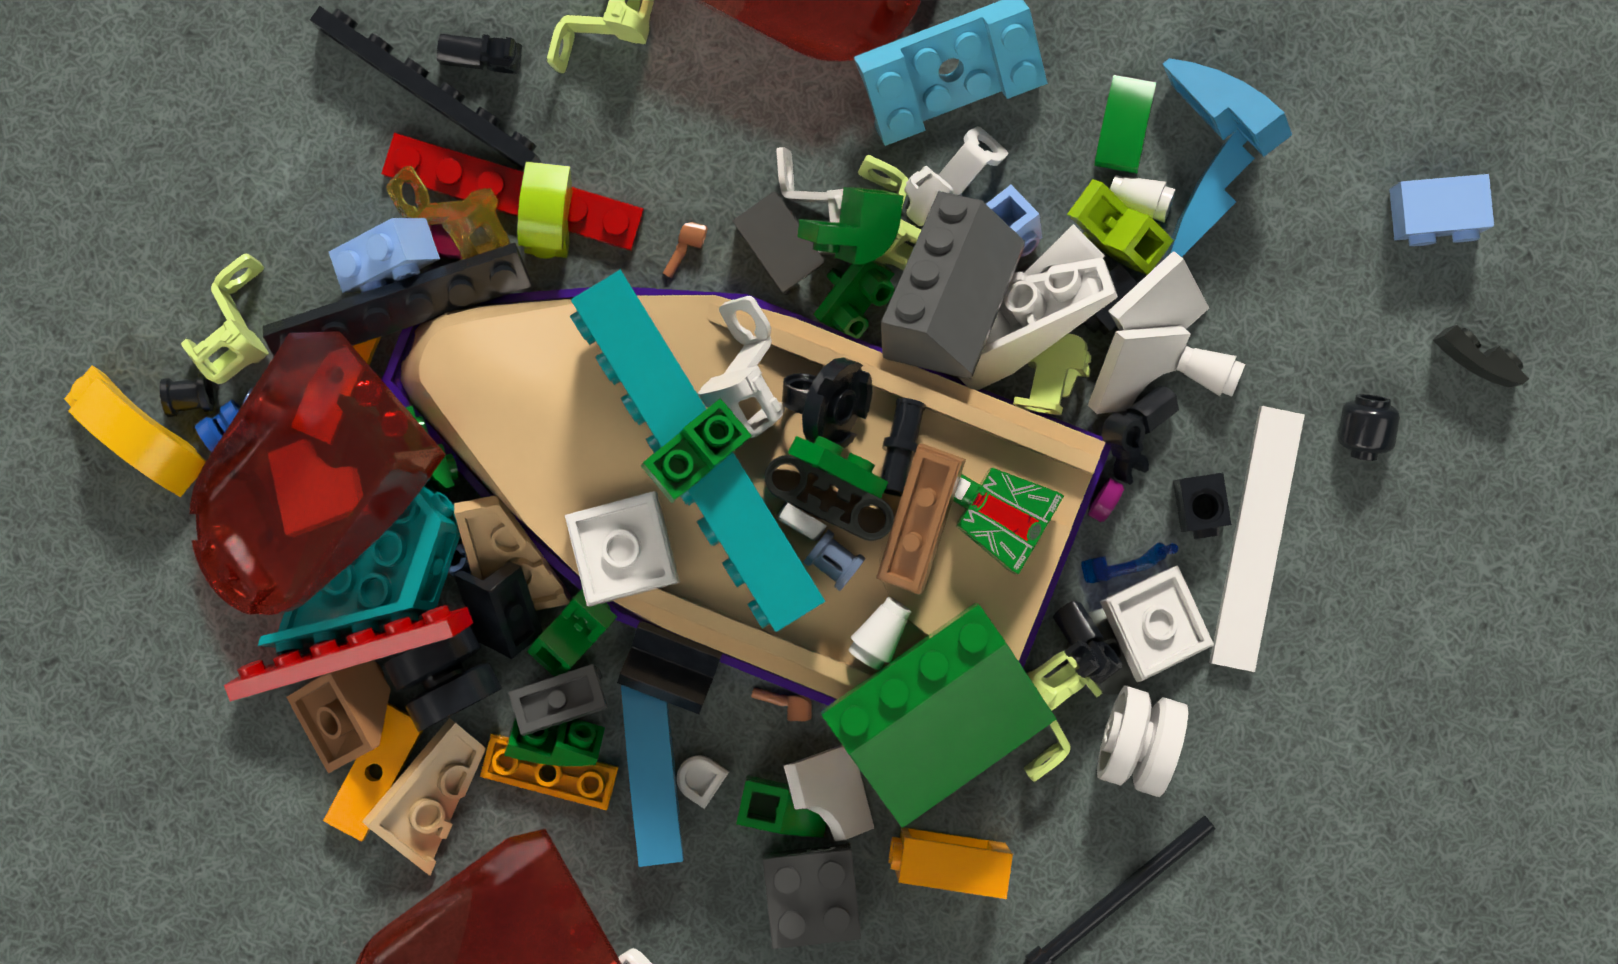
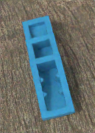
(1209, 198)
(652, 778)

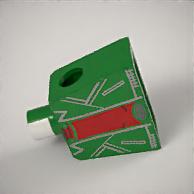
(1005, 515)

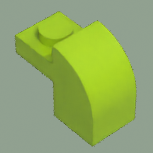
(545, 210)
(1118, 230)

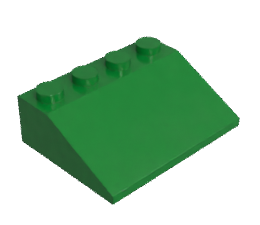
(938, 714)

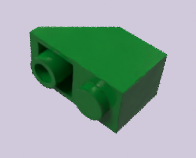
(770, 808)

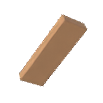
(920, 518)

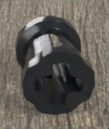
(186, 395)

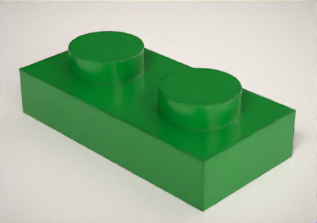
(826, 457)

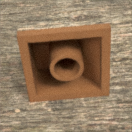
(343, 712)

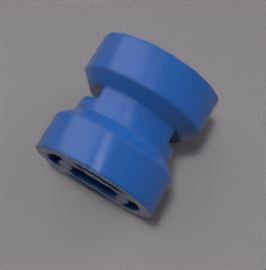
(212, 429)

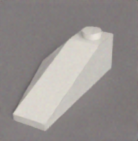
(1039, 313)

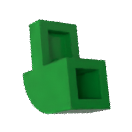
(865, 226)
(571, 635)

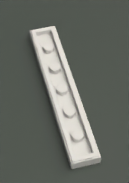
(1257, 538)

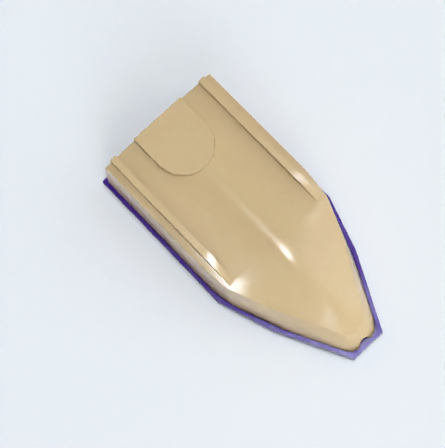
(549, 436)

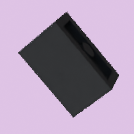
(501, 609)
(669, 667)

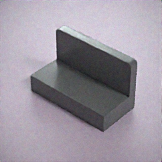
(773, 238)
(558, 699)

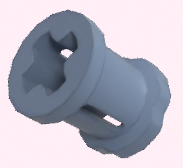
(834, 560)

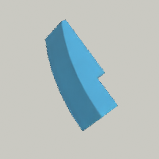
(1229, 104)

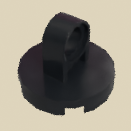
(830, 400)

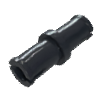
(901, 444)

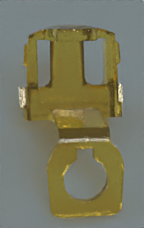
(458, 217)

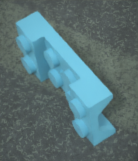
(994, 53)

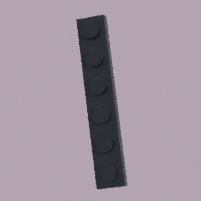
(413, 78)
(411, 299)

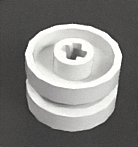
(1142, 741)

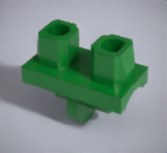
(853, 295)

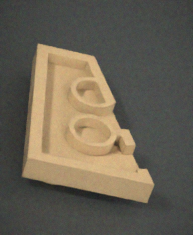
(495, 537)
(423, 799)

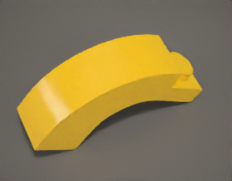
(132, 433)

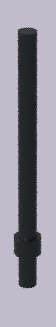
(1121, 894)

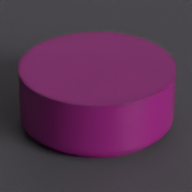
(1106, 500)

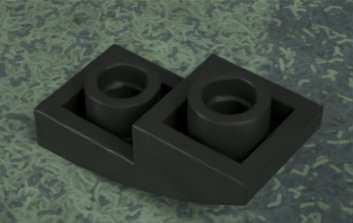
(1493, 365)

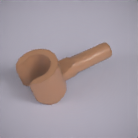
(690, 235)
(798, 707)

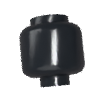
(1368, 426)

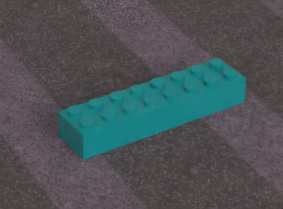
(726, 496)

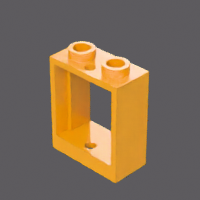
(951, 862)

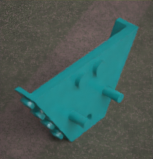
(388, 581)

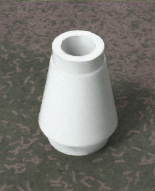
(1144, 195)
(1211, 369)
(880, 634)

